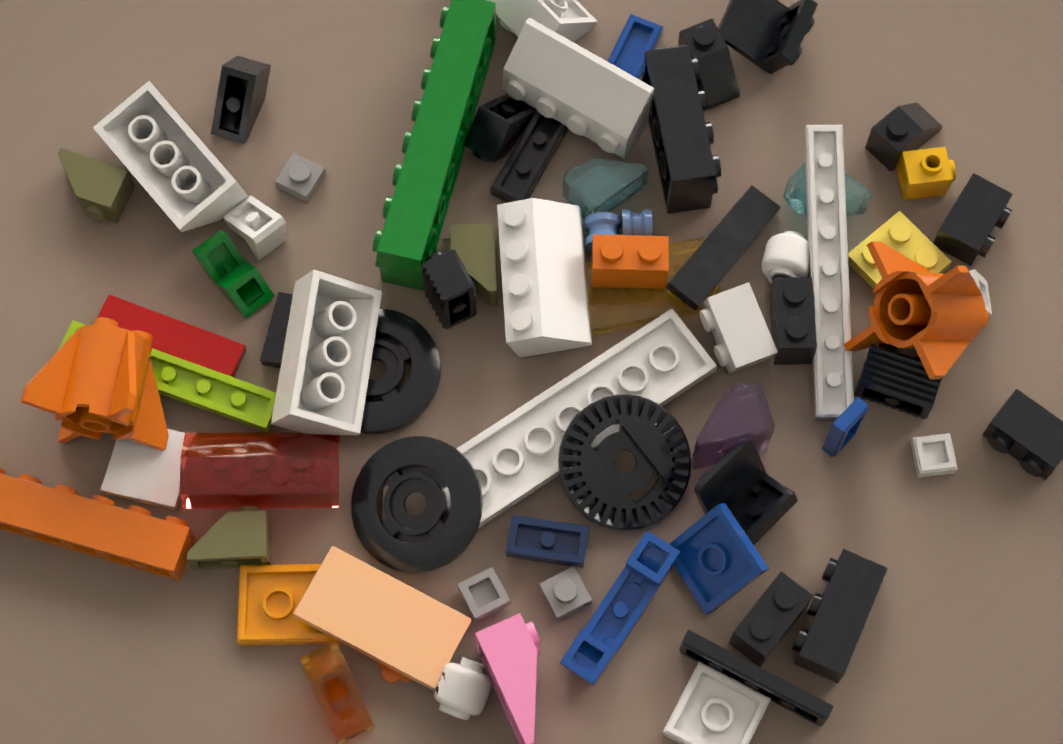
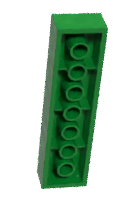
(436, 142)

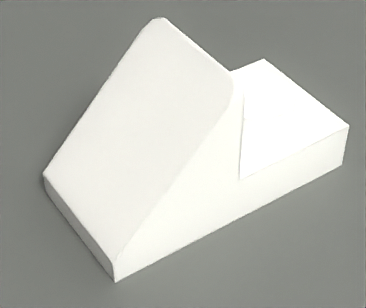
(258, 225)

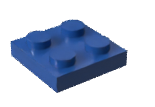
(717, 558)

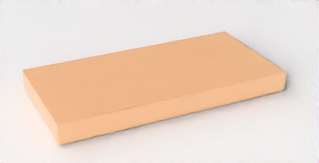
(382, 617)

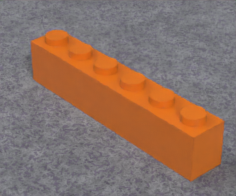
(94, 526)

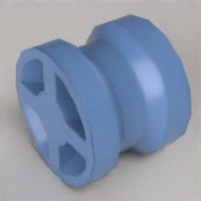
(636, 223)
(602, 224)

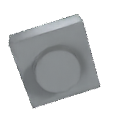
(300, 177)
(565, 593)
(483, 594)

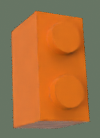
(630, 261)

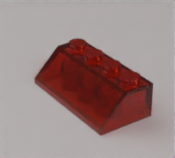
(260, 470)

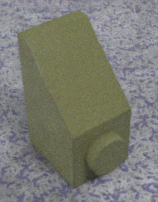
(97, 185)
(477, 252)
(234, 541)

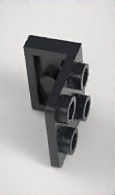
(767, 30)
(746, 489)

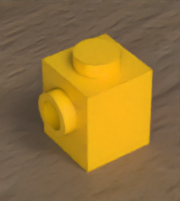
(925, 173)

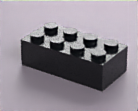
(680, 131)

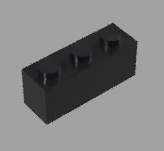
(838, 615)

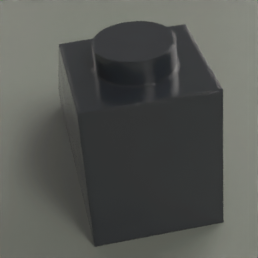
(714, 62)
(239, 98)
(498, 127)
(899, 131)

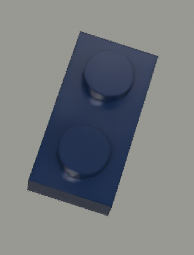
(547, 541)

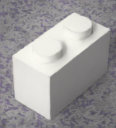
(737, 328)

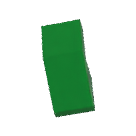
(232, 274)

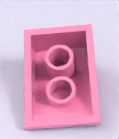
(510, 660)

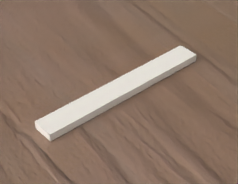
(829, 268)

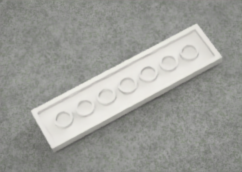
(523, 447)

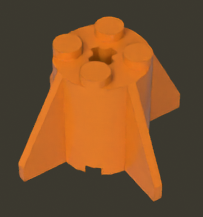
(922, 310)
(102, 385)

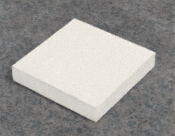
(146, 473)
(715, 710)

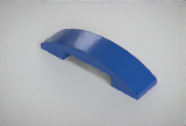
(620, 608)

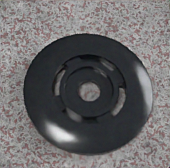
(397, 342)
(590, 474)
(424, 540)

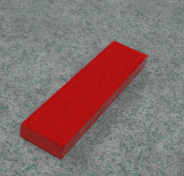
(177, 336)

